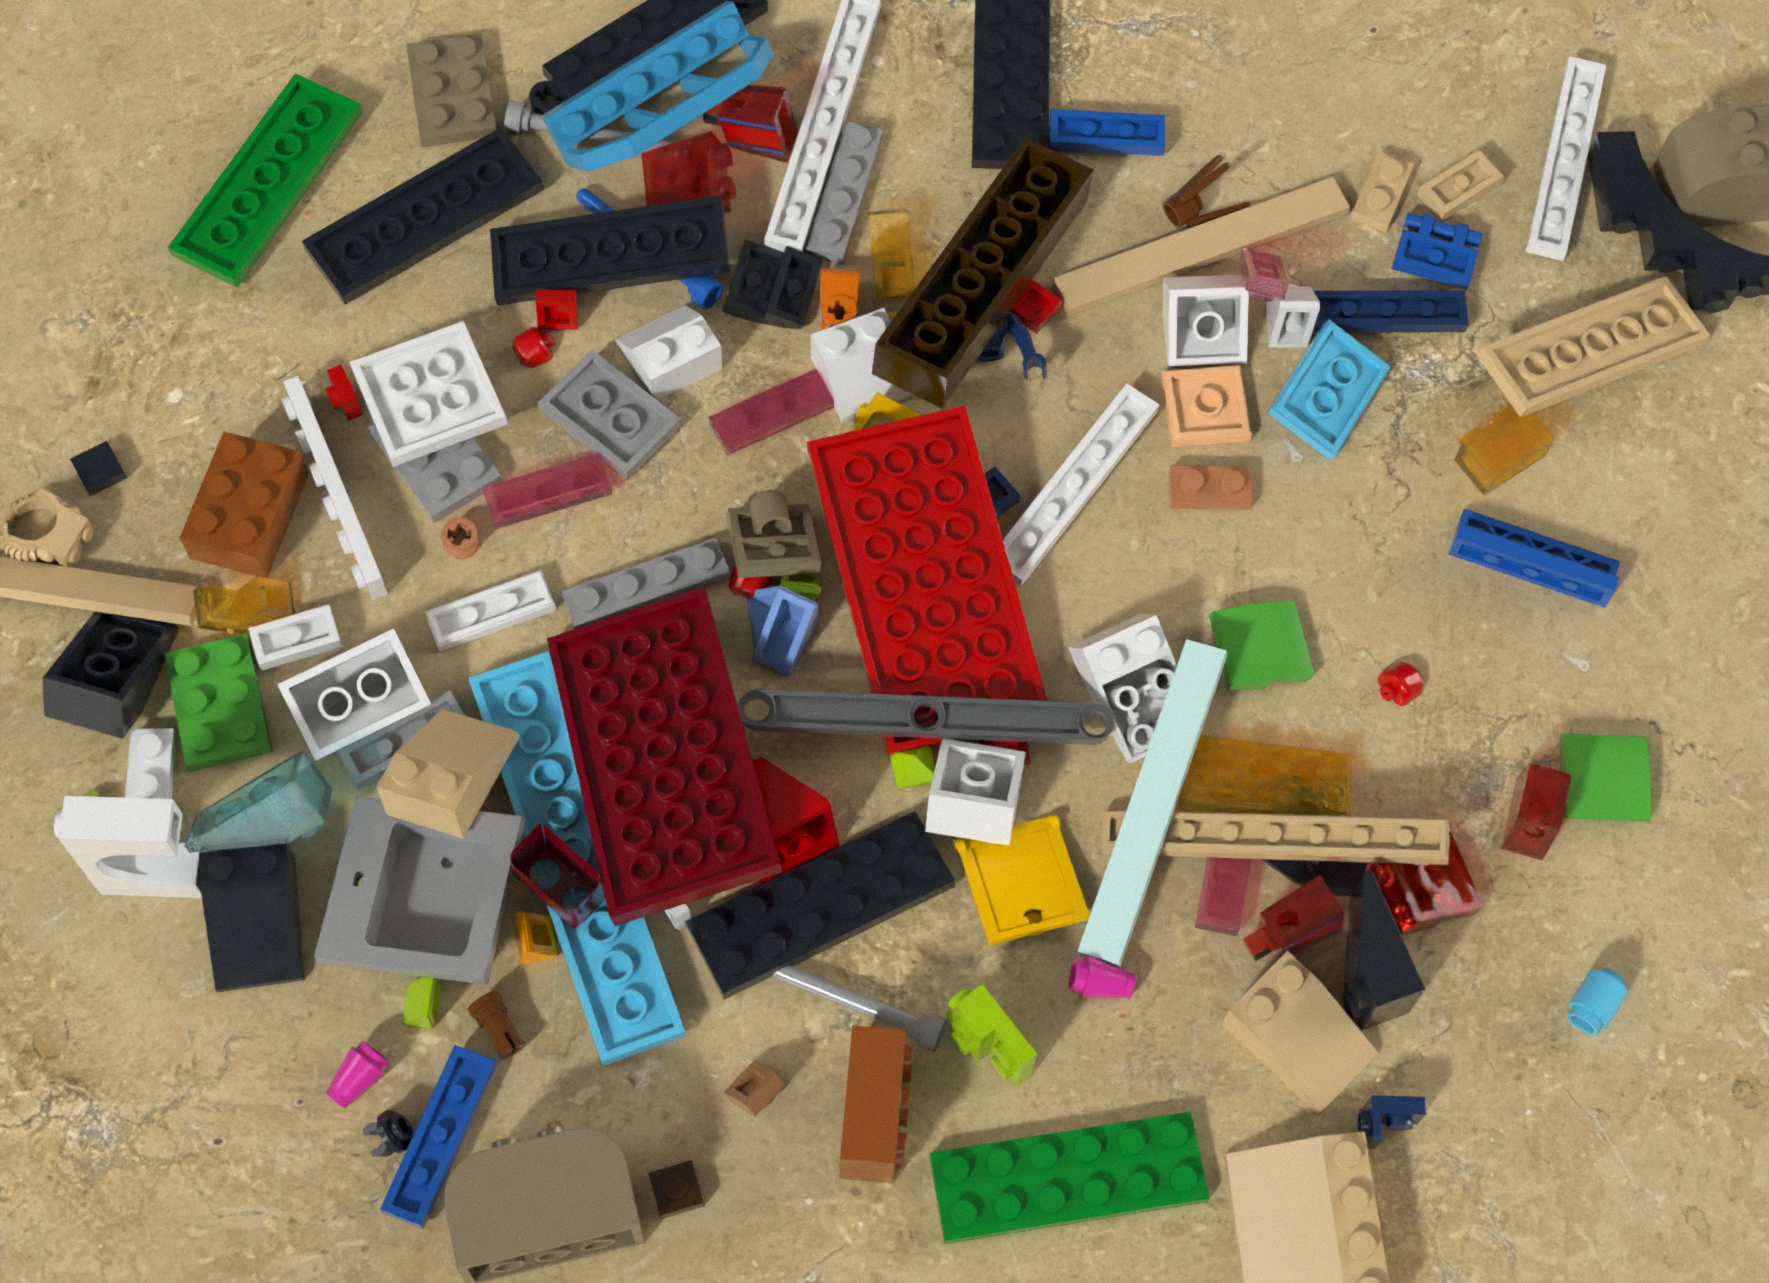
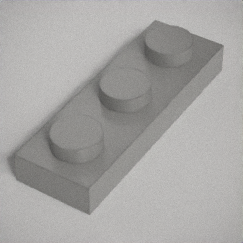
(371, 755)

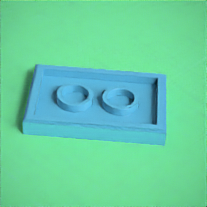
(1329, 389)

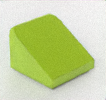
(422, 1003)

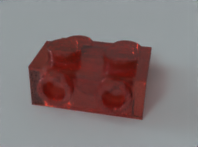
(689, 171)
(1427, 893)

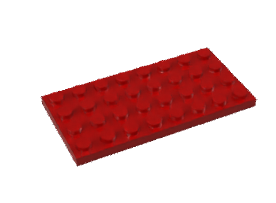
(924, 564)

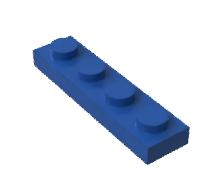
(438, 1137)

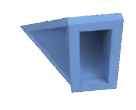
(781, 627)

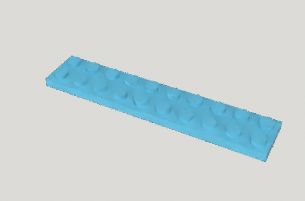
(609, 964)

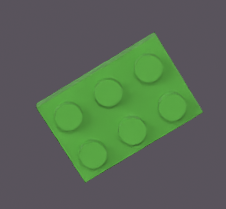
(218, 702)

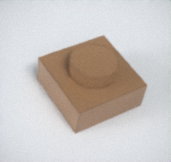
(754, 1088)

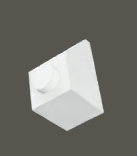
(1293, 318)

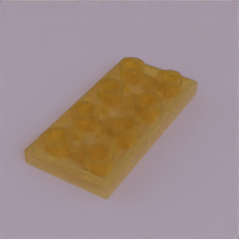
(1267, 779)

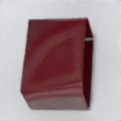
(533, 849)

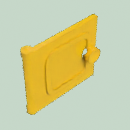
(1023, 877)

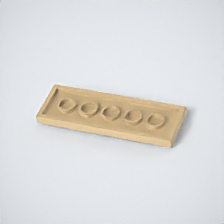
(1593, 346)

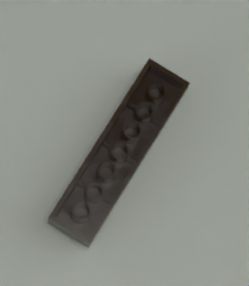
(982, 273)

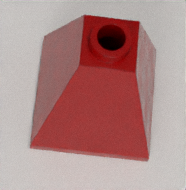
(798, 817)

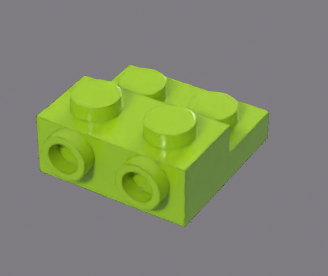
(983, 1028)

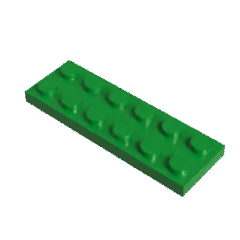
(265, 180)
(1068, 1177)

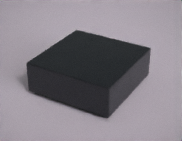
(98, 468)

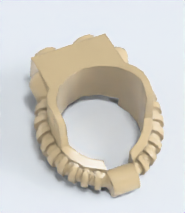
(60, 544)

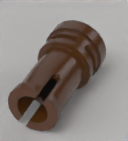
(491, 1015)

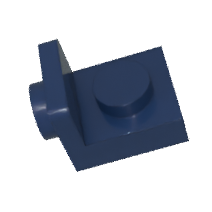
(1396, 1112)

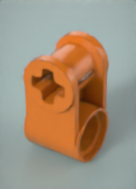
(839, 296)

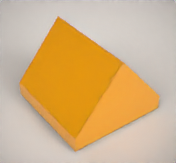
(534, 937)

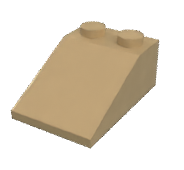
(445, 772)
(1300, 1033)

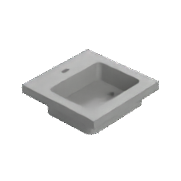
(424, 895)

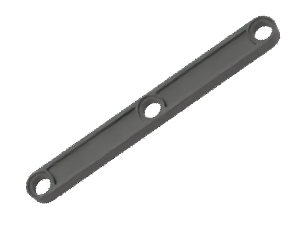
(957, 716)

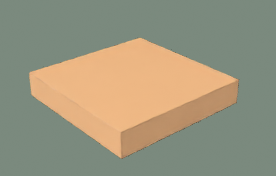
(1206, 406)

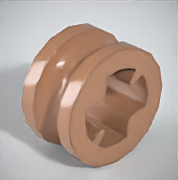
(452, 530)

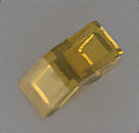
(891, 253)
(240, 609)

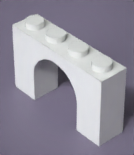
(129, 845)

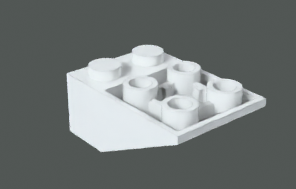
(1130, 675)

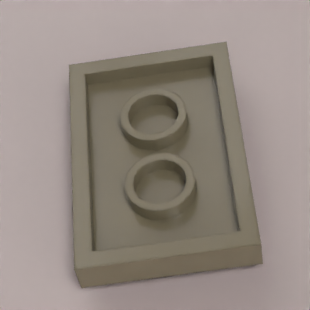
(451, 89)

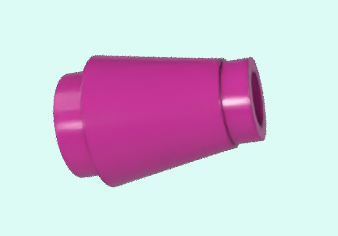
(1099, 979)
(357, 1073)

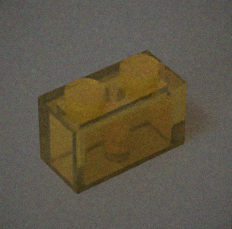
(1502, 449)

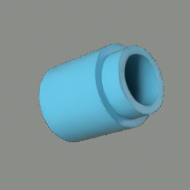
(1597, 1001)

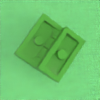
(1262, 644)
(1606, 777)

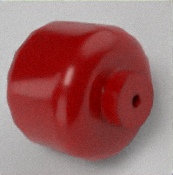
(533, 347)
(746, 586)
(1400, 683)

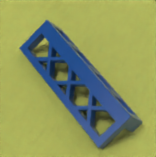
(1535, 564)

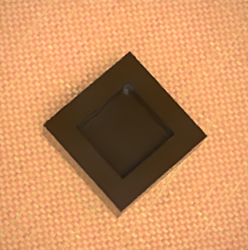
(676, 1189)

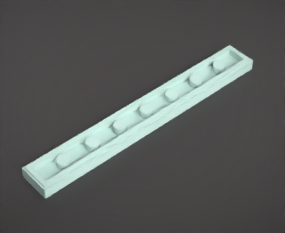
(1152, 803)

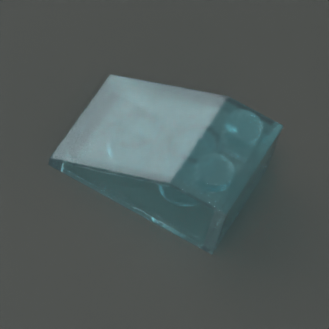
(266, 811)

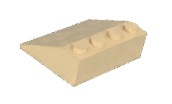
(1307, 1212)

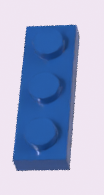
(1107, 132)

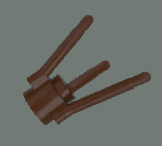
(1185, 204)

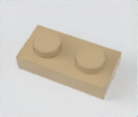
(1460, 185)
(1382, 191)

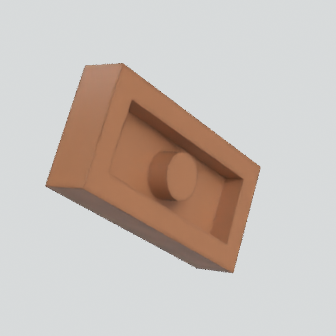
(1210, 487)

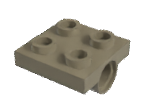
(773, 537)

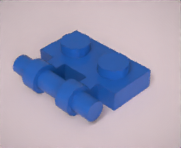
(1435, 258)

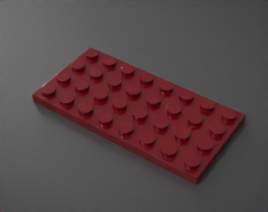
(662, 757)

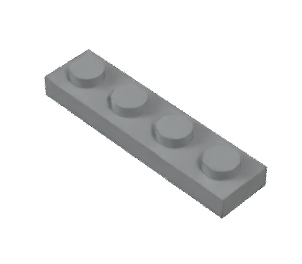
(844, 192)
(646, 583)

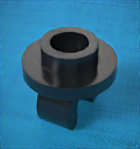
(394, 1132)

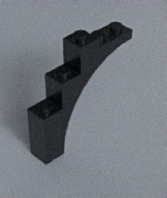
(1669, 240)

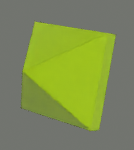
(803, 584)
(913, 767)

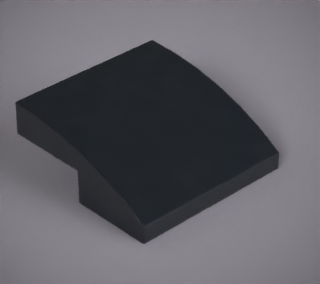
(772, 286)

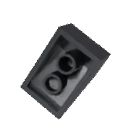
(107, 672)
(252, 916)
(1378, 968)

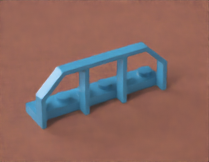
(648, 75)

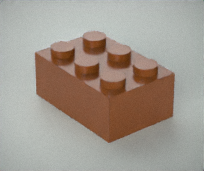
(244, 505)
(875, 1104)

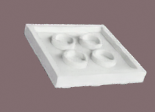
(428, 393)

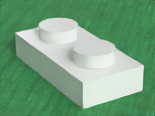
(295, 637)
(151, 763)

